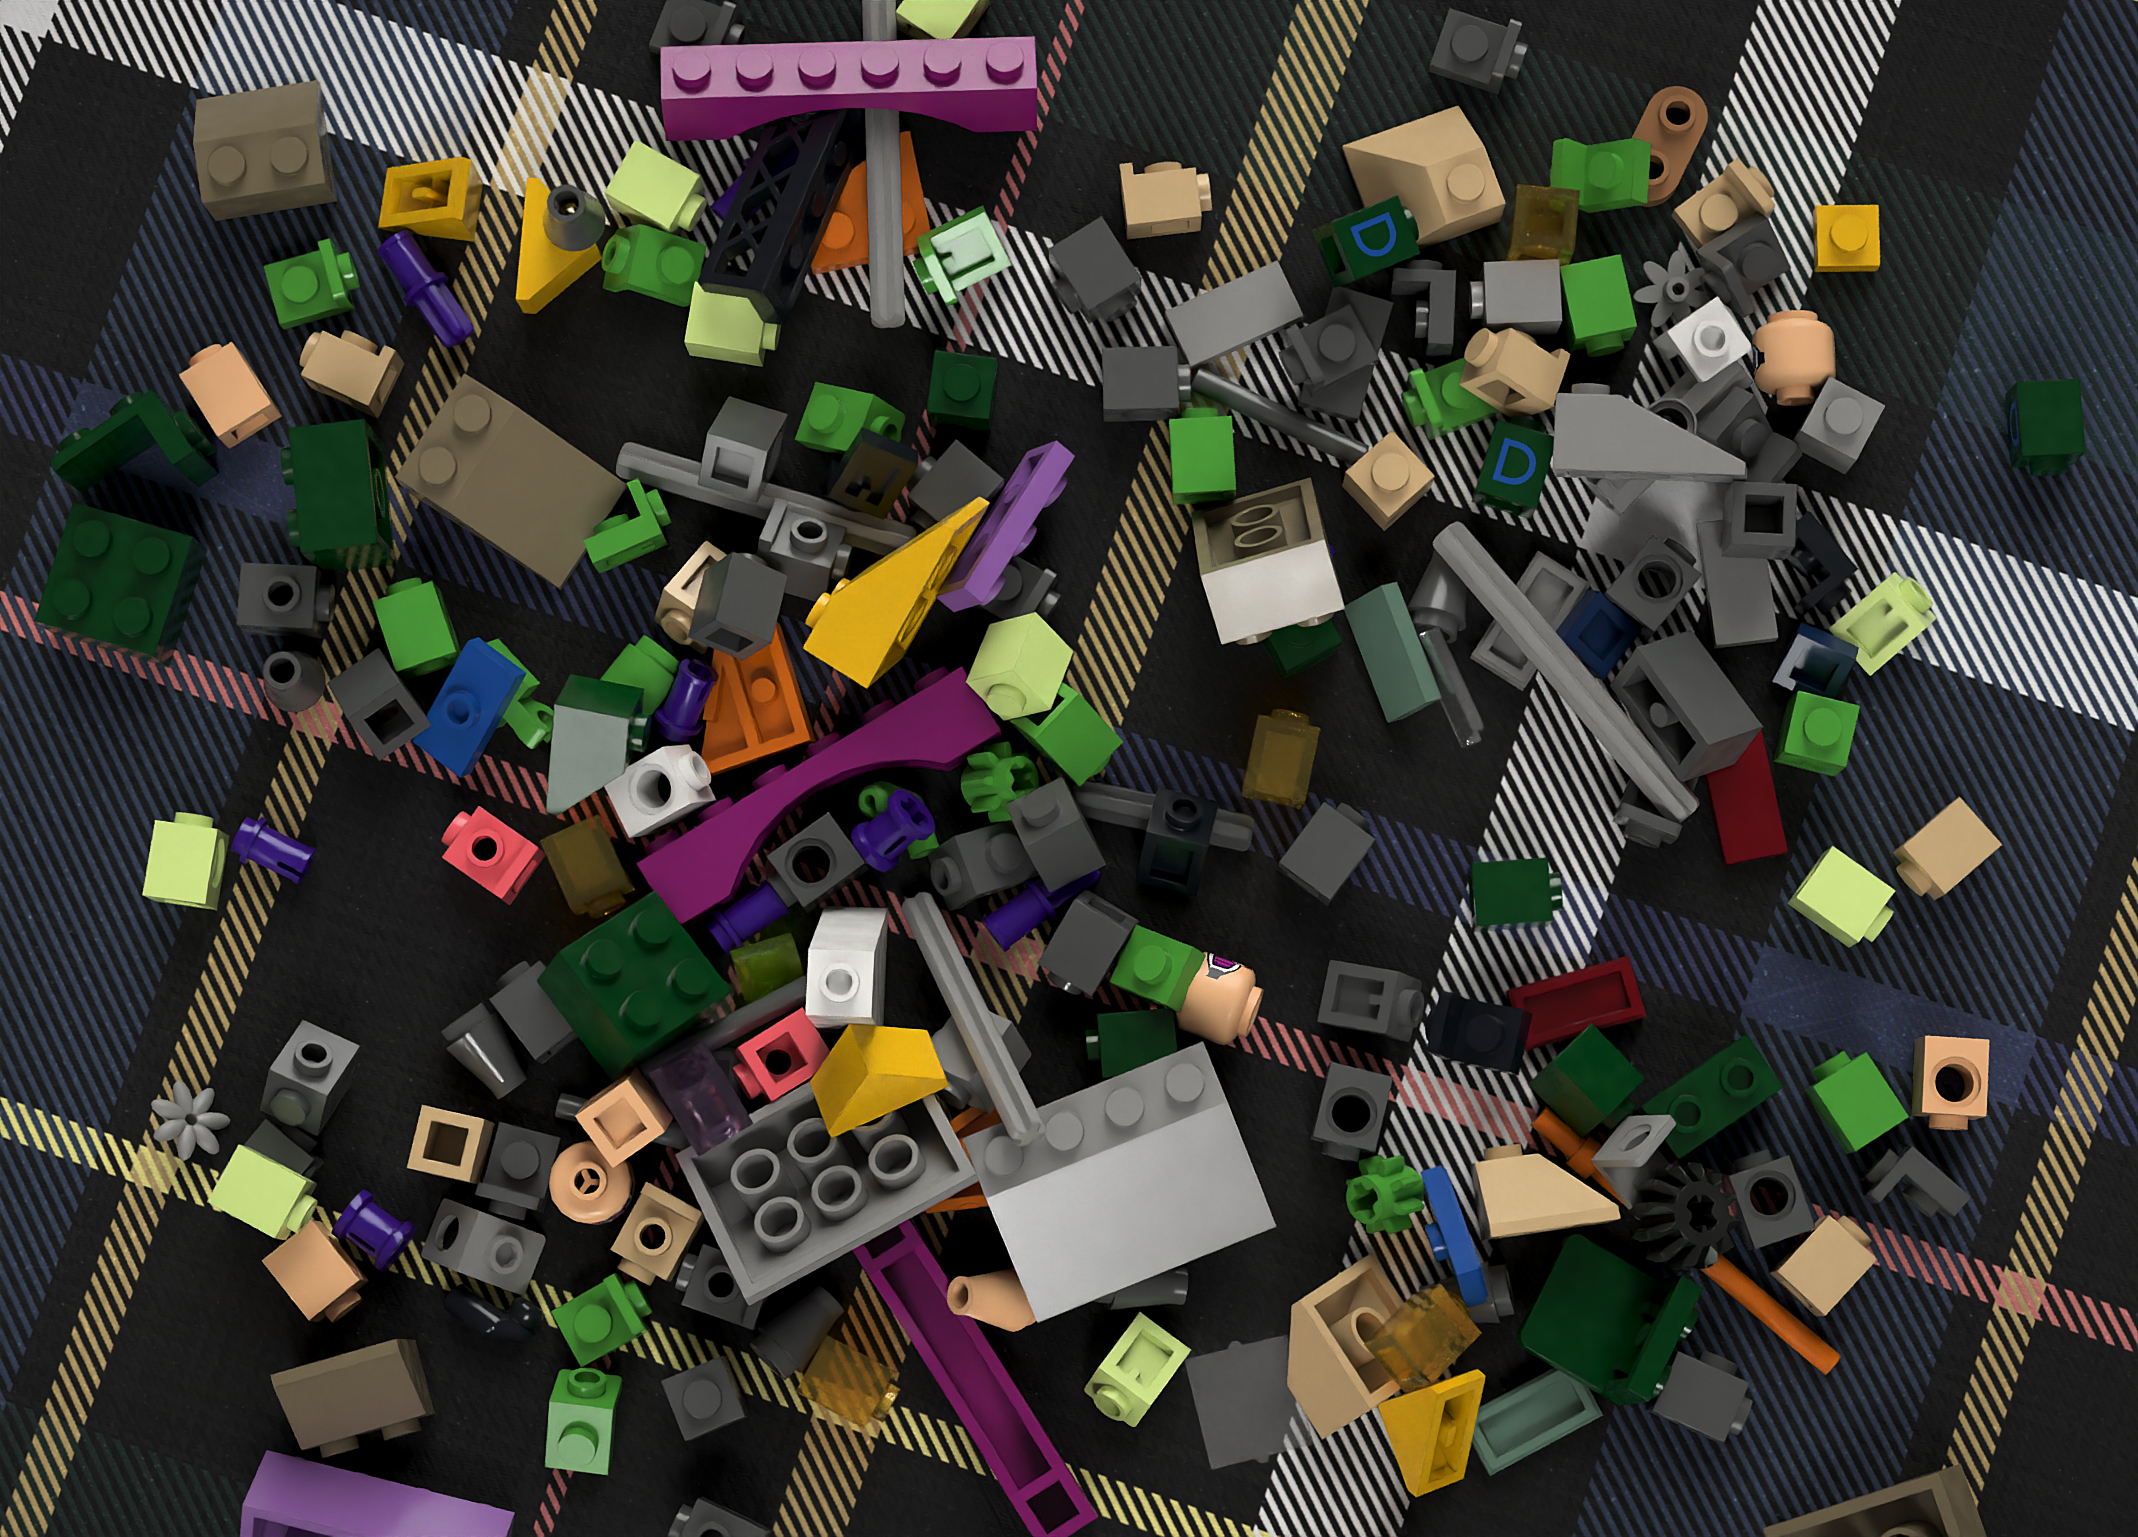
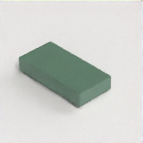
(1392, 652)
(1531, 1418)

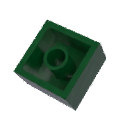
(339, 496)
(121, 584)
(633, 985)

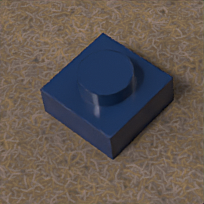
(1597, 633)
(1815, 662)

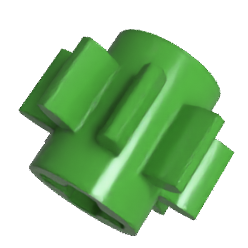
(997, 779)
(1385, 1194)

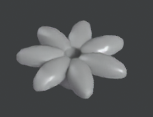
(1663, 293)
(189, 1120)

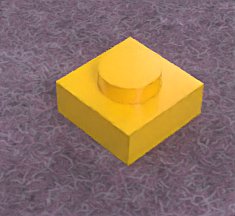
(1846, 238)

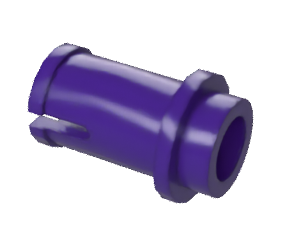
(681, 712)
(272, 850)
(745, 918)

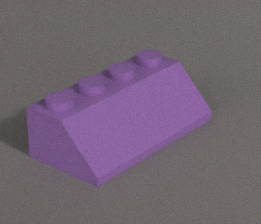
(324, 1501)

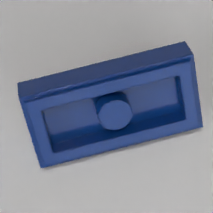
(470, 706)
(1451, 1238)

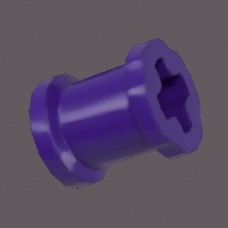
(893, 830)
(374, 1230)

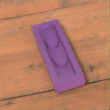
(1006, 527)

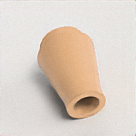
(992, 1299)

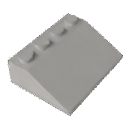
(1121, 1183)
(797, 1199)

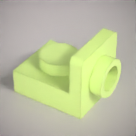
(1885, 621)
(1136, 1371)

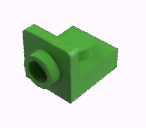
(1605, 173)
(312, 285)
(1440, 402)
(623, 539)
(603, 1318)

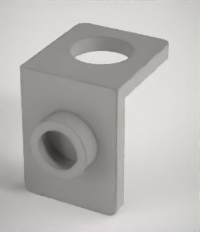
(1633, 1155)
(485, 1247)

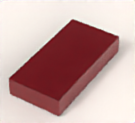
(1746, 807)
(1572, 1001)

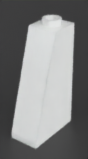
(847, 968)

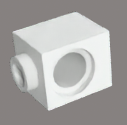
(637, 794)

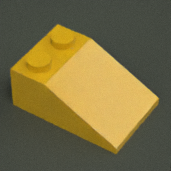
(878, 613)

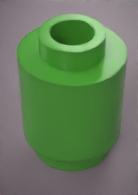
(645, 667)

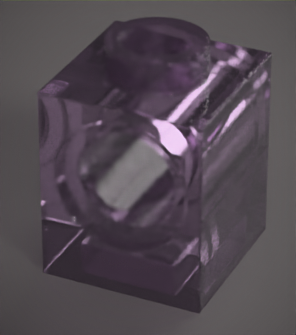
(701, 1098)

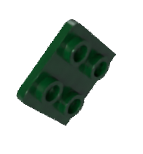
(133, 428)
(1608, 1321)

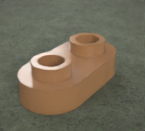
(1671, 143)

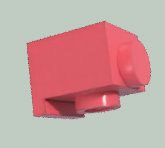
(510, 866)
(796, 1040)

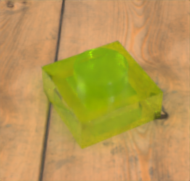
(766, 966)

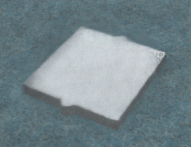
(1452, 688)
(1247, 1402)

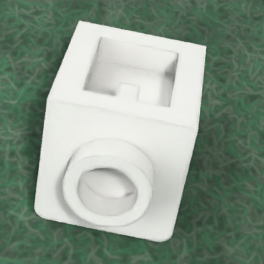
(1705, 340)

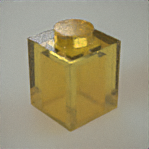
(1542, 224)
(1281, 758)
(588, 867)
(1423, 1337)
(849, 1383)

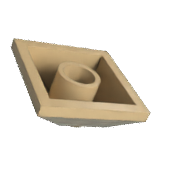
(1436, 172)
(1532, 1195)
(1327, 1360)

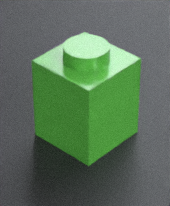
(1596, 306)
(1202, 457)
(417, 628)
(1816, 733)
(1070, 736)
(1854, 1100)

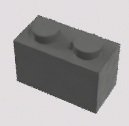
(1686, 705)

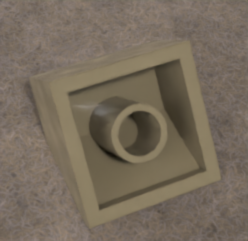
(263, 151)
(354, 1396)

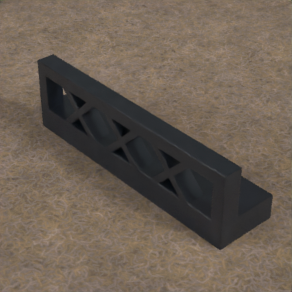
(800, 218)

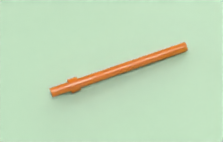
(1723, 1272)

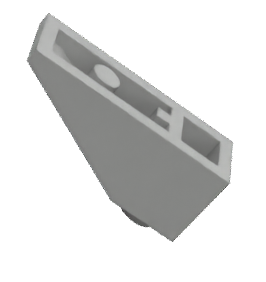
(1622, 440)

